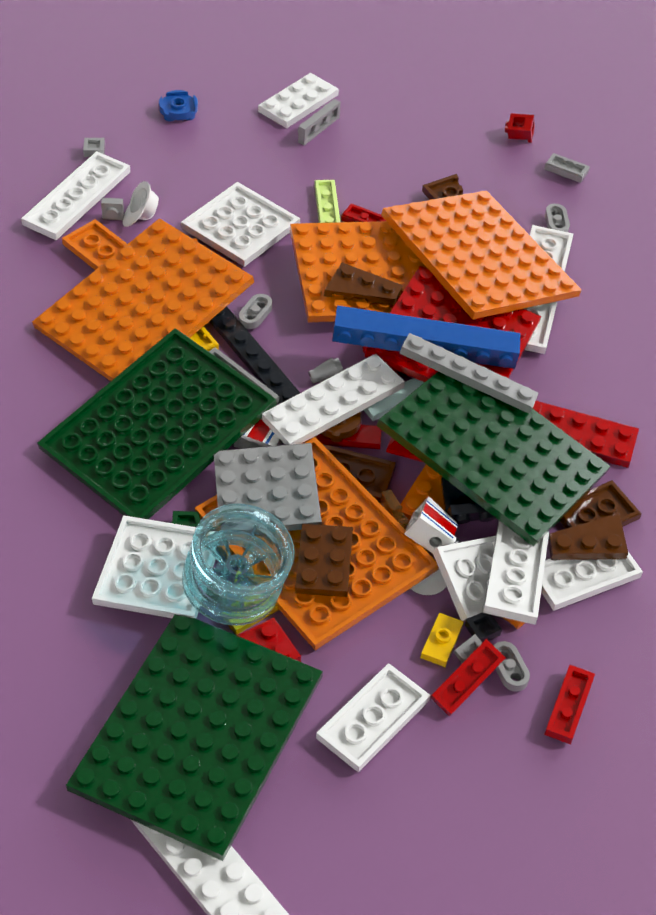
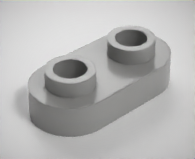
(557, 217)
(255, 311)
(512, 667)

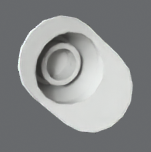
(142, 204)

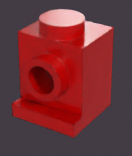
(520, 127)

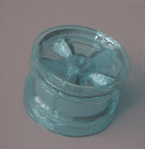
(231, 589)

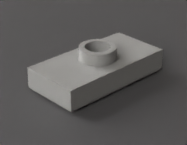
(567, 167)

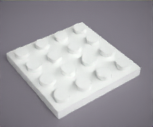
(240, 223)
(147, 569)

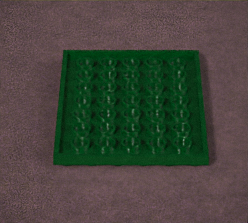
(156, 425)
(495, 453)
(196, 734)

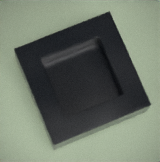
(483, 626)

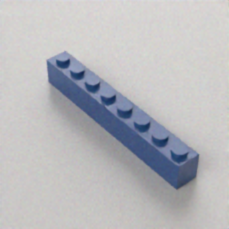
(391, 330)

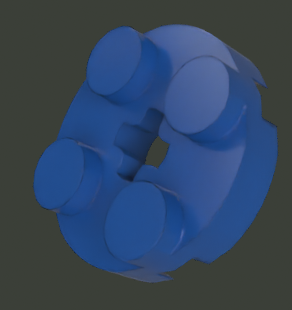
(178, 106)

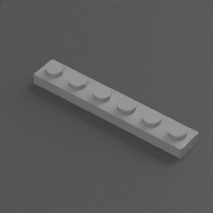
(469, 373)

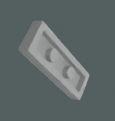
(319, 122)

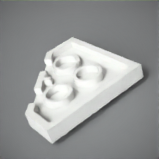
(466, 573)

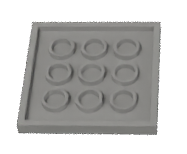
(273, 479)

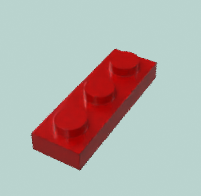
(467, 677)
(569, 704)

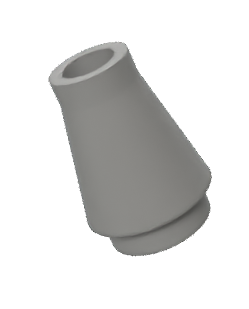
(325, 370)

